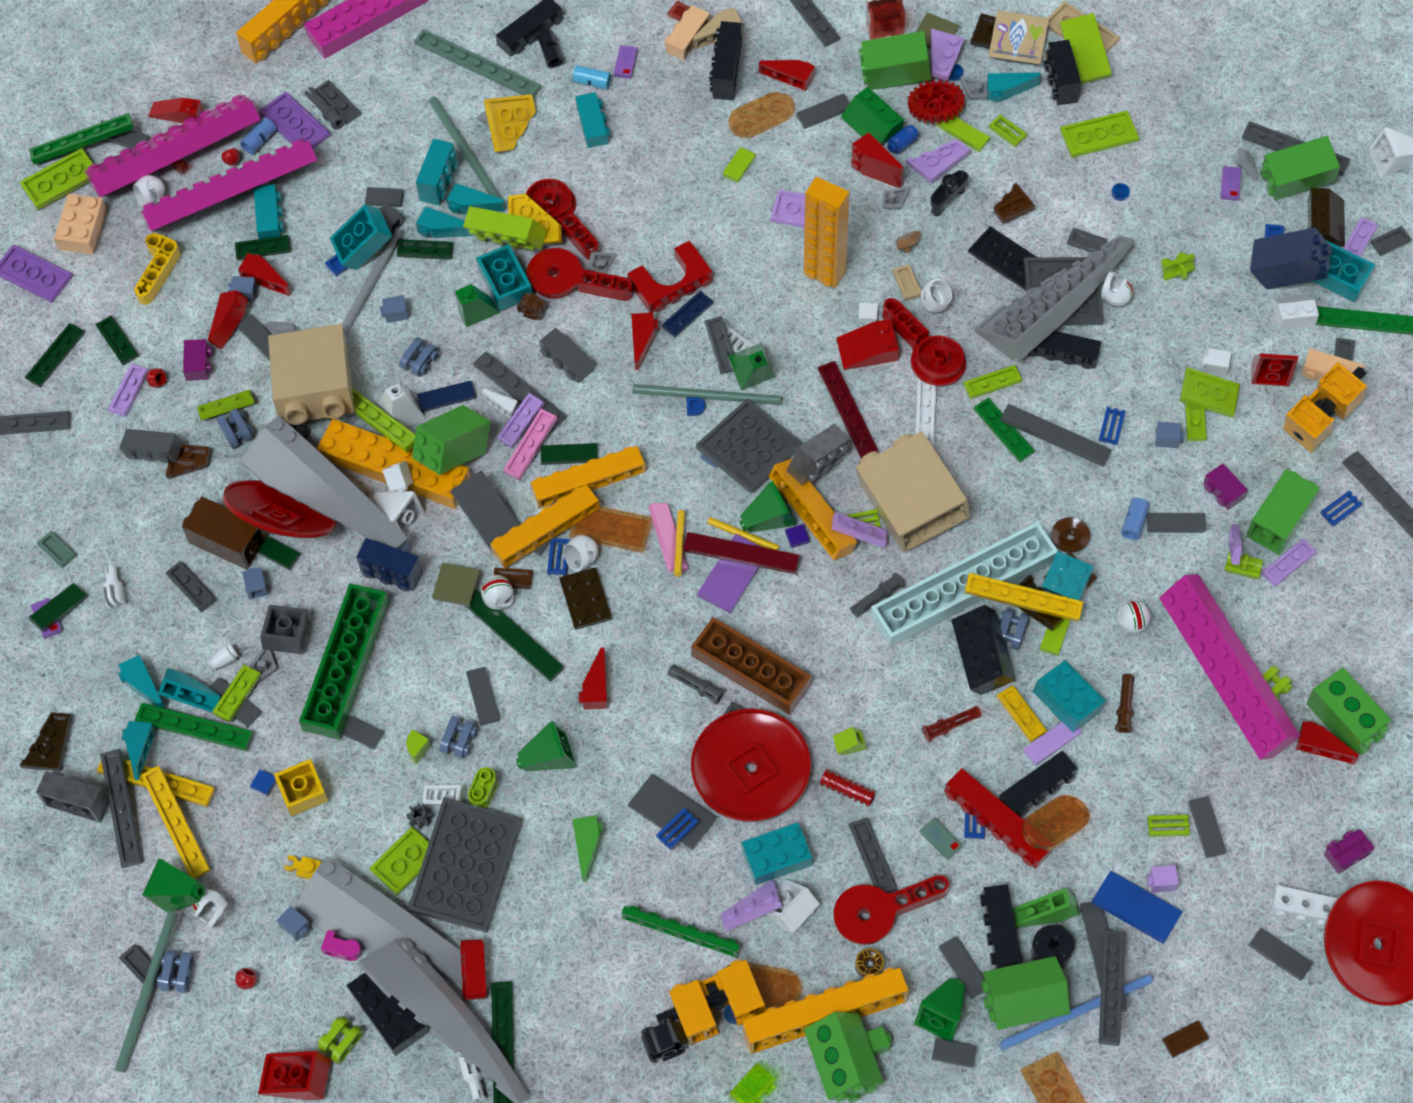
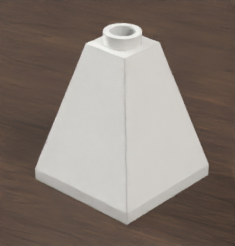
(1391, 151)
(401, 406)
(401, 509)

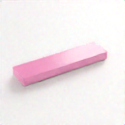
(530, 444)
(666, 533)

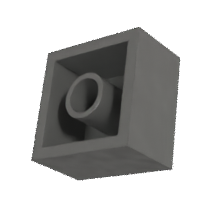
(284, 629)

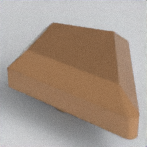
(908, 240)

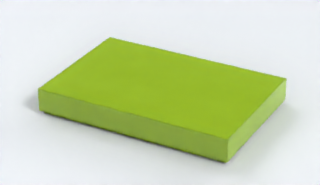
(1209, 392)
(402, 861)

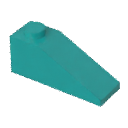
(1006, 85)
(463, 197)
(440, 225)
(138, 679)
(188, 690)
(138, 740)

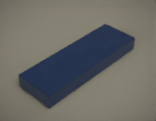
(687, 314)
(446, 396)

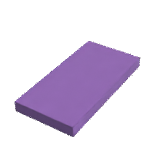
(294, 121)
(33, 273)
(728, 581)

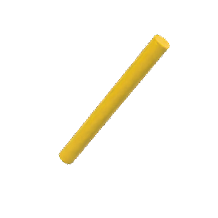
(733, 530)
(679, 543)

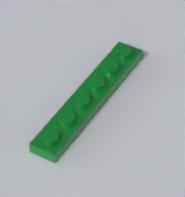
(81, 138)
(1365, 320)
(194, 727)
(673, 928)

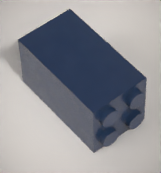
(1290, 258)

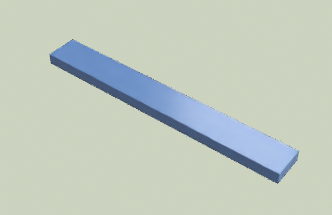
(1074, 1013)

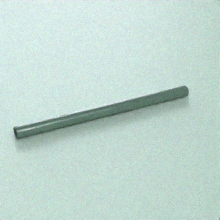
(463, 147)
(706, 394)
(146, 992)

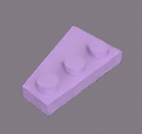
(944, 53)
(938, 162)
(753, 906)

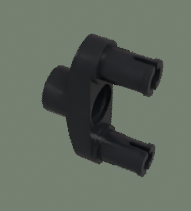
(945, 193)

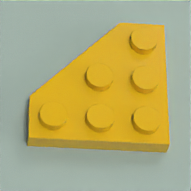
(508, 119)
(524, 206)

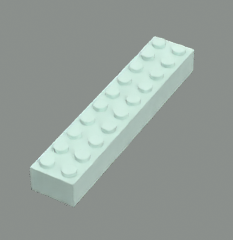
(944, 593)

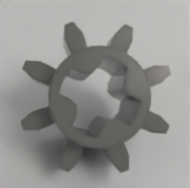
(419, 810)

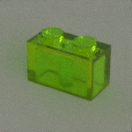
(753, 1086)

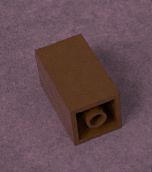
(222, 533)

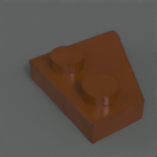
(1013, 205)
(189, 460)

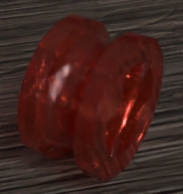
(180, 165)

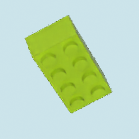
(505, 228)

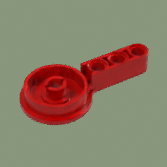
(563, 211)
(571, 275)
(934, 358)
(881, 908)

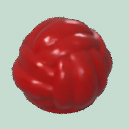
(231, 156)
(156, 377)
(245, 978)

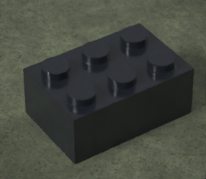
(1062, 72)

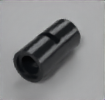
(550, 48)

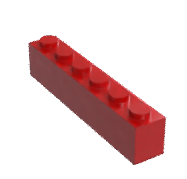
(993, 815)

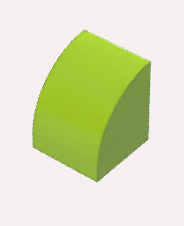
(849, 741)
(417, 745)

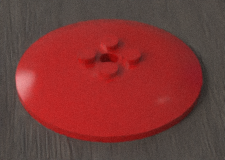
(274, 511)
(754, 739)
(1353, 923)

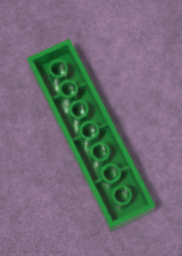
(344, 661)

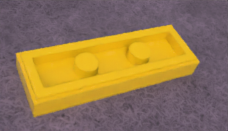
(1021, 713)

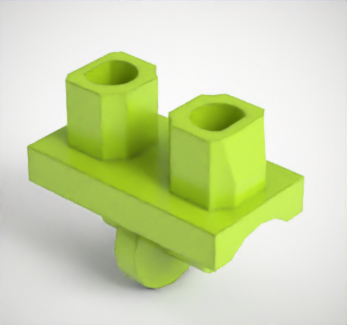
(1178, 267)
(1247, 567)

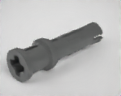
(328, 112)
(883, 591)
(704, 687)

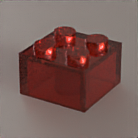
(885, 18)

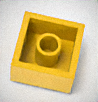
(300, 787)

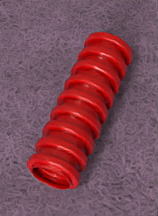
(848, 788)

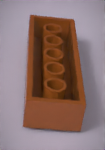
(751, 665)

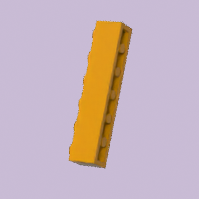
(594, 474)
(813, 511)
(544, 526)

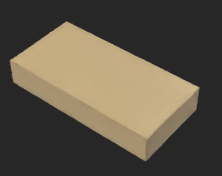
(907, 282)

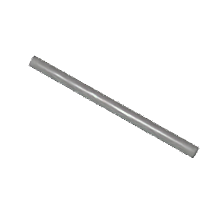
(371, 280)

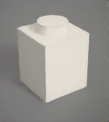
(1216, 362)
(398, 476)

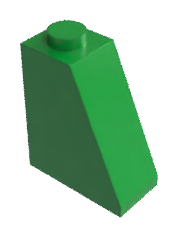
(474, 305)

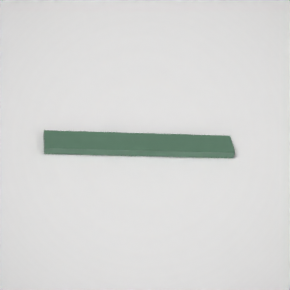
(477, 64)

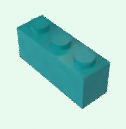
(592, 119)
(268, 211)

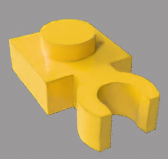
(304, 868)

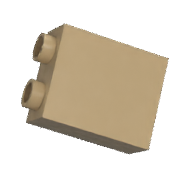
(311, 374)
(912, 491)

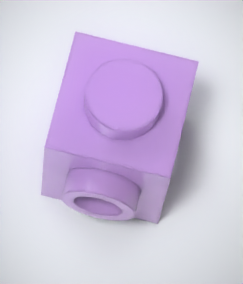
(1163, 879)

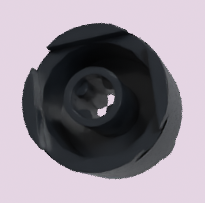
(1056, 937)
(664, 1040)

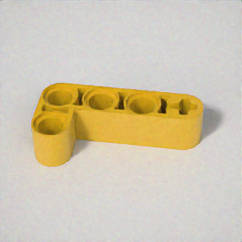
(146, 288)

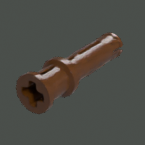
(1125, 709)

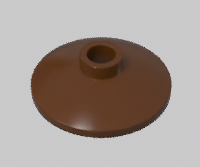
(1073, 527)

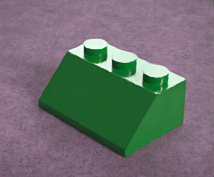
(872, 115)

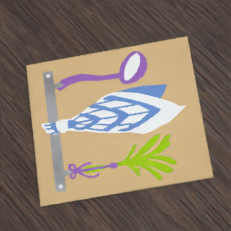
(1018, 37)

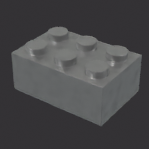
(818, 454)
(72, 796)

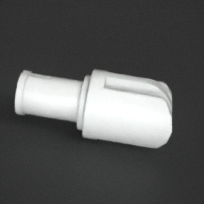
(113, 588)
(472, 1076)

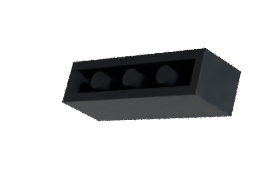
(528, 26)
(1069, 349)
(1039, 784)
(1001, 926)

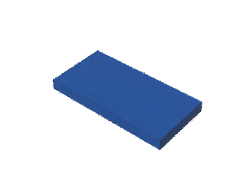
(1137, 907)

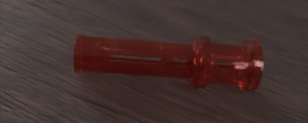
(943, 728)

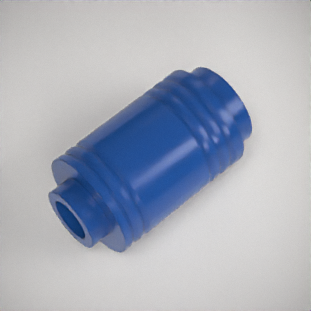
(902, 139)

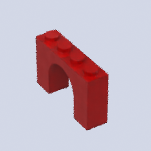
(656, 296)

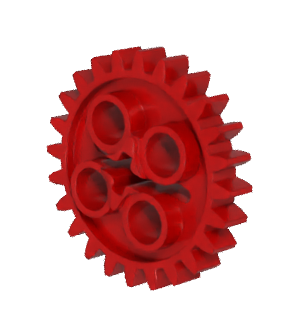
(936, 101)

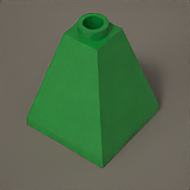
(751, 366)
(767, 511)
(547, 751)
(172, 888)
(942, 1010)

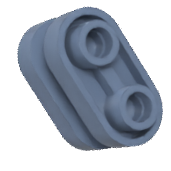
(421, 365)
(244, 430)
(1007, 618)
(462, 747)
(169, 963)

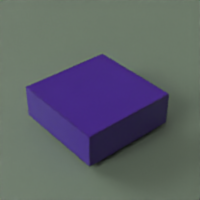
(797, 536)

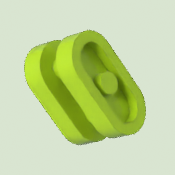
(1282, 685)
(483, 788)
(339, 1028)

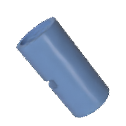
(258, 136)
(1135, 518)

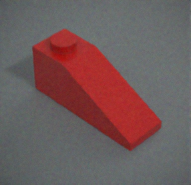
(792, 72)
(176, 109)
(264, 274)
(227, 316)
(643, 335)
(594, 685)
(1321, 742)

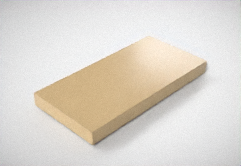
(1067, 11)

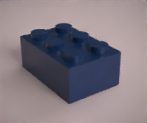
(389, 565)

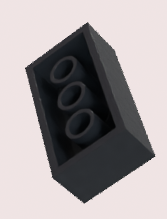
(726, 60)
(982, 650)
(392, 1022)

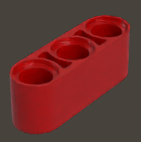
(473, 969)

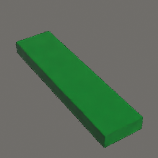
(1005, 433)

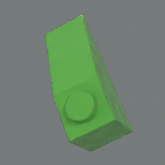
(587, 842)
(1046, 909)

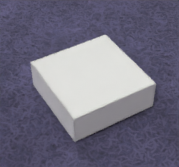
(868, 312)

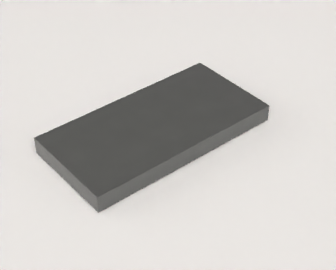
(484, 508)
(662, 803)

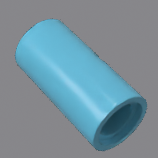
(595, 77)

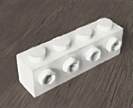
(1301, 906)

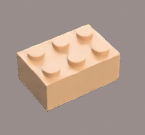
(80, 224)

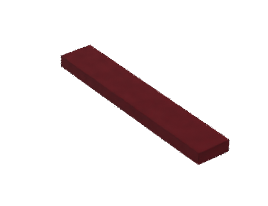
(847, 409)
(741, 553)

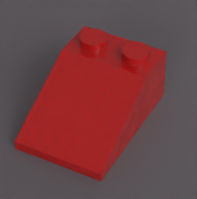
(876, 161)
(868, 345)
(1273, 369)
(295, 1075)

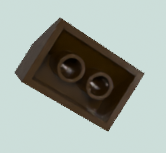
(1327, 215)

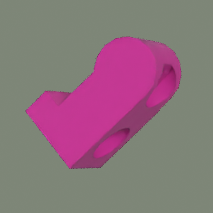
(339, 948)

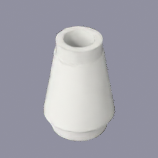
(224, 656)

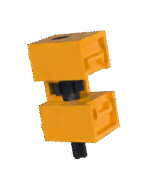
(1313, 416)
(698, 999)

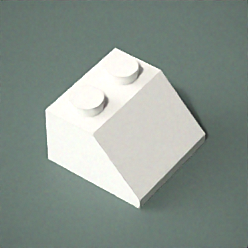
(1295, 311)
(796, 906)

